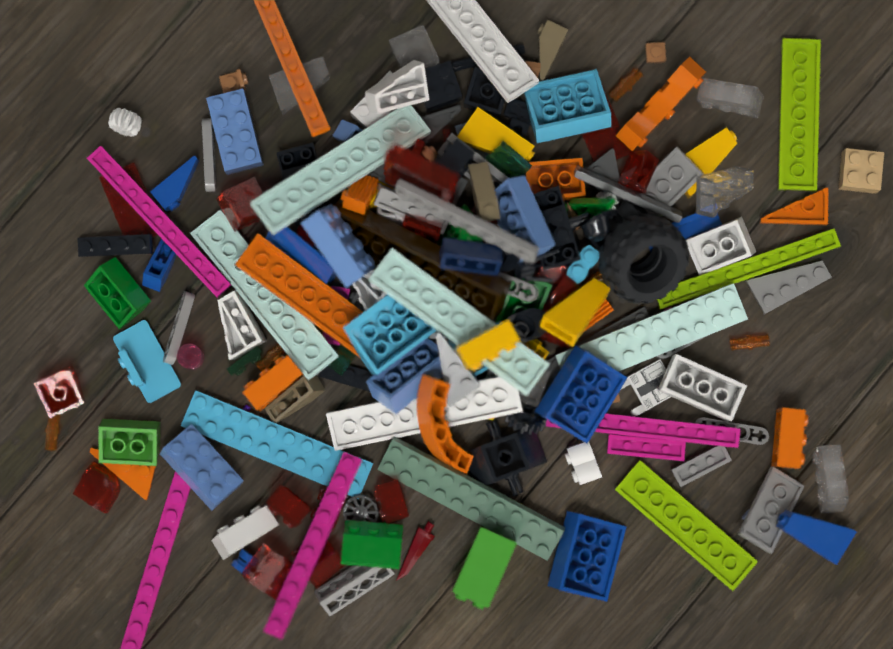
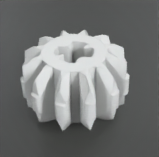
(125, 122)

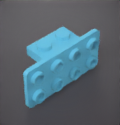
(144, 361)

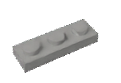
(701, 465)

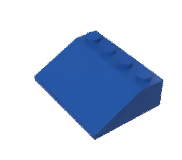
(303, 254)
(581, 394)
(587, 556)

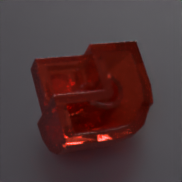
(562, 292)
(98, 487)

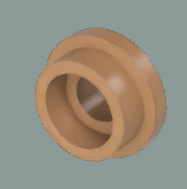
(429, 153)

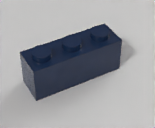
(470, 256)

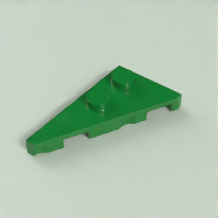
(592, 205)

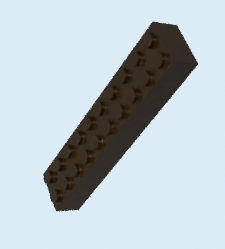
(380, 235)

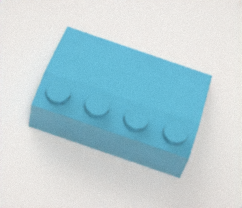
(568, 106)
(386, 333)

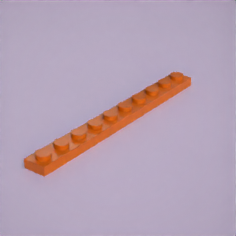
(292, 67)

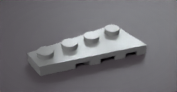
(783, 286)

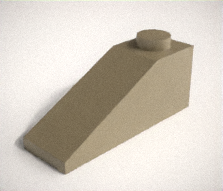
(550, 41)
(483, 192)
(294, 398)

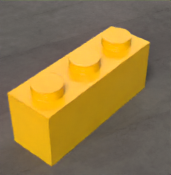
(488, 346)

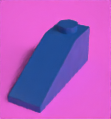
(173, 188)
(159, 267)

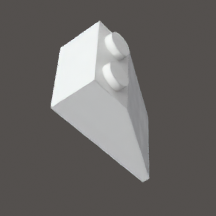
(720, 246)

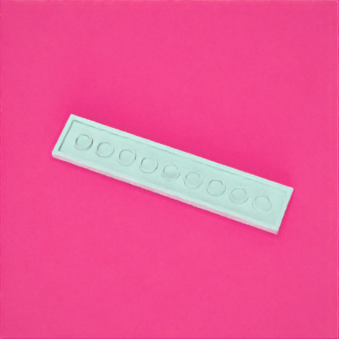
(338, 169)
(453, 318)
(288, 327)
(666, 330)

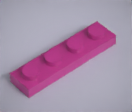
(646, 447)

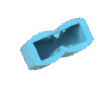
(579, 269)

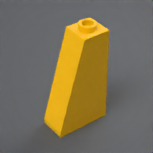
(486, 133)
(711, 153)
(574, 314)

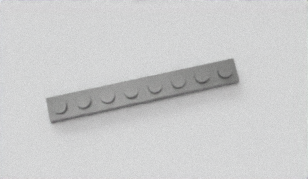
(472, 224)

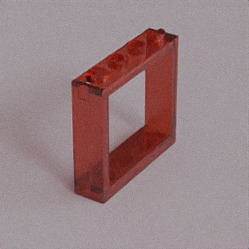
(419, 172)

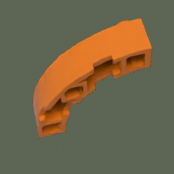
(661, 104)
(433, 427)

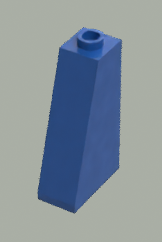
(820, 536)

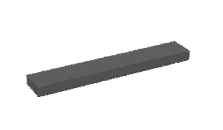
(627, 194)

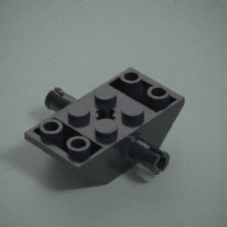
(294, 160)
(557, 213)
(524, 454)

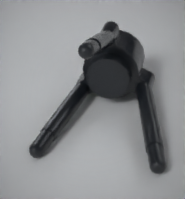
(526, 269)

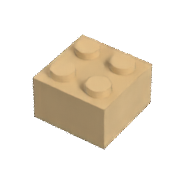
(861, 170)

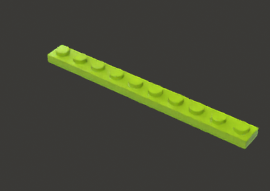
(751, 267)

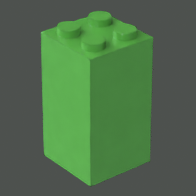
(483, 568)

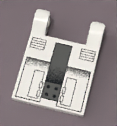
(646, 385)

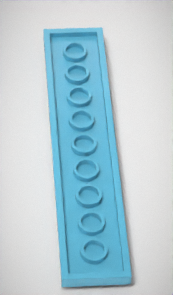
(269, 441)

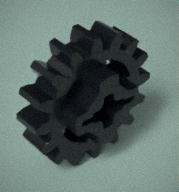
(527, 420)

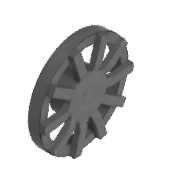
(361, 511)

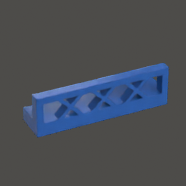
(695, 225)

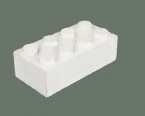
(702, 387)

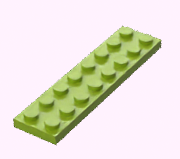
(799, 114)
(686, 525)

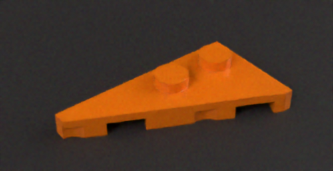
(807, 211)
(135, 476)

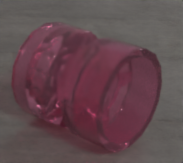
(190, 356)

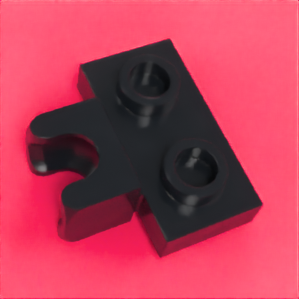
(520, 116)

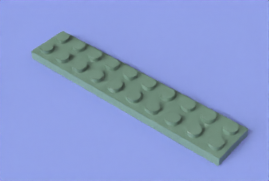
(471, 498)

